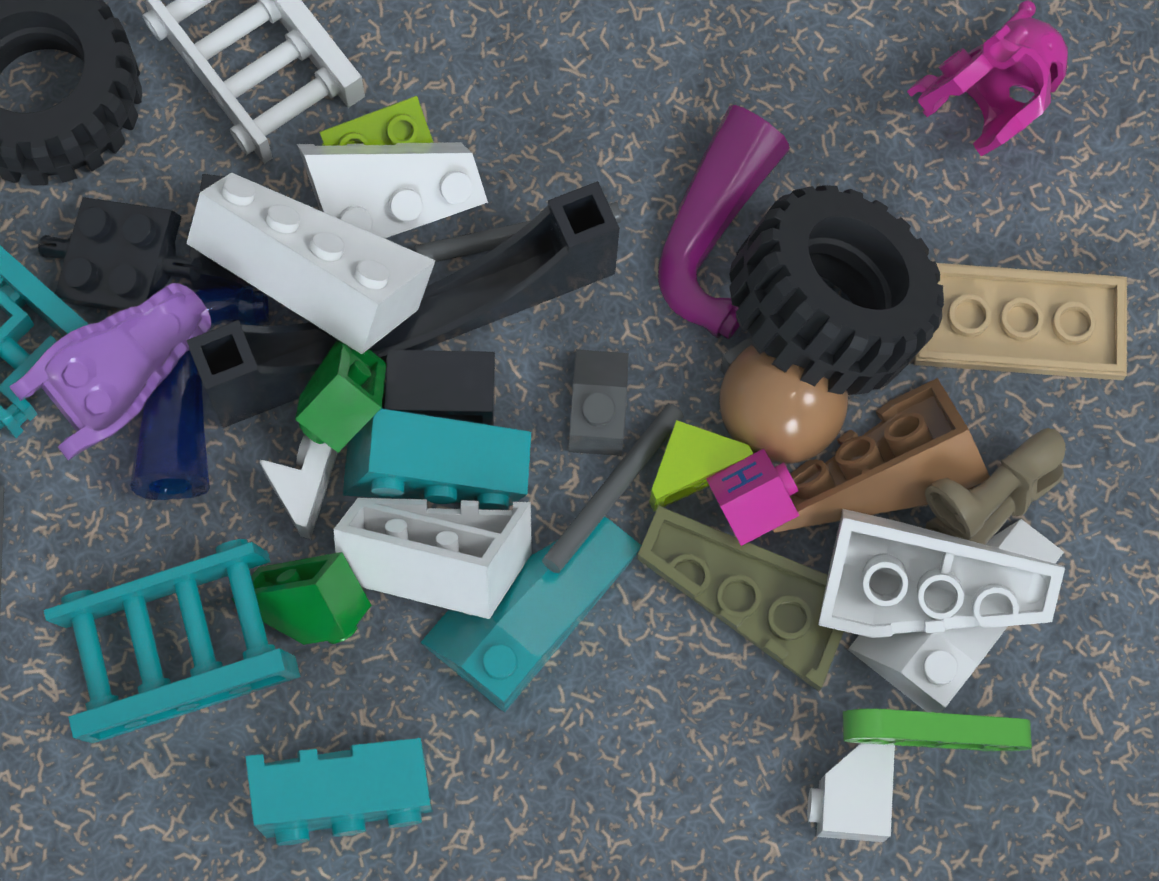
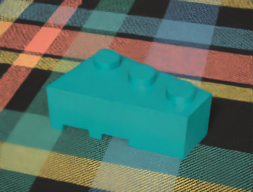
(437, 461)

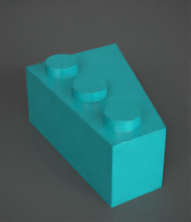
(339, 790)

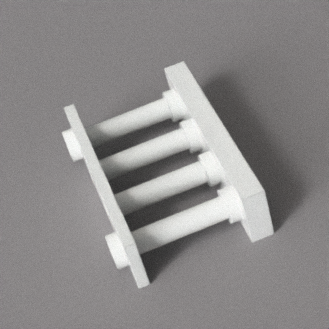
(304, 40)

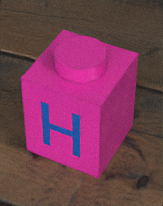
(754, 495)

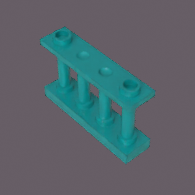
(209, 679)

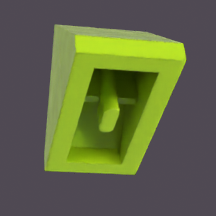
(690, 459)

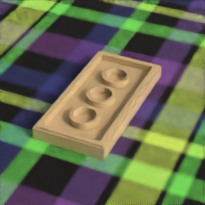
(1030, 322)

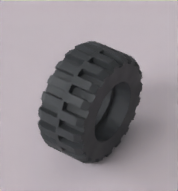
(96, 109)
(864, 255)

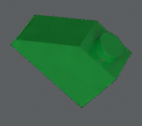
(341, 396)
(311, 598)

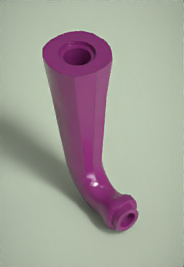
(729, 173)

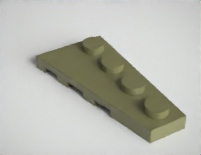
(748, 589)

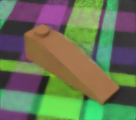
(891, 463)

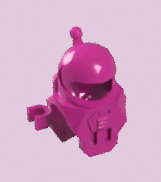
(1017, 54)

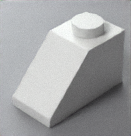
(856, 796)

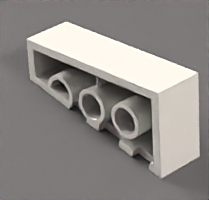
(310, 261)

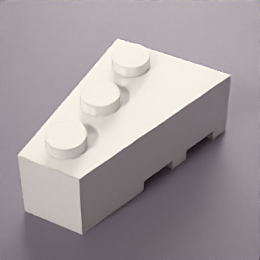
(393, 185)
(436, 554)

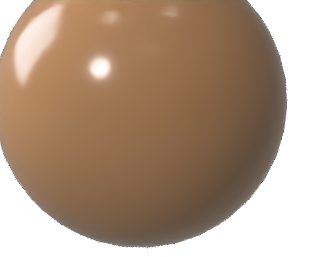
(778, 410)

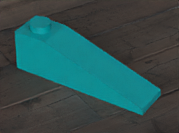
(533, 618)

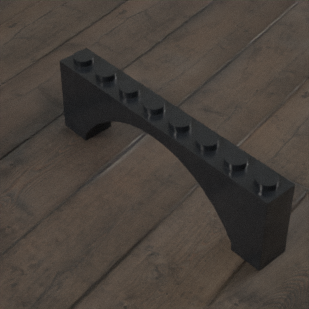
(555, 253)

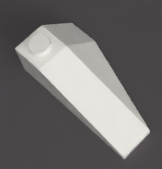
(915, 579)
(937, 664)

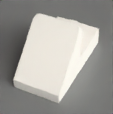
(303, 489)

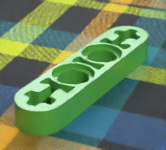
(936, 730)

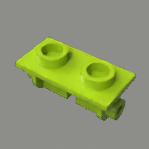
(387, 126)

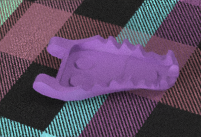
(113, 366)

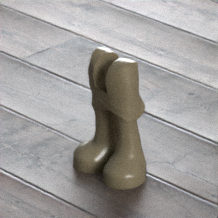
(1009, 491)

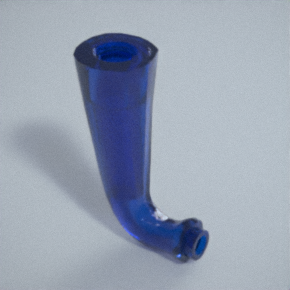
(171, 434)

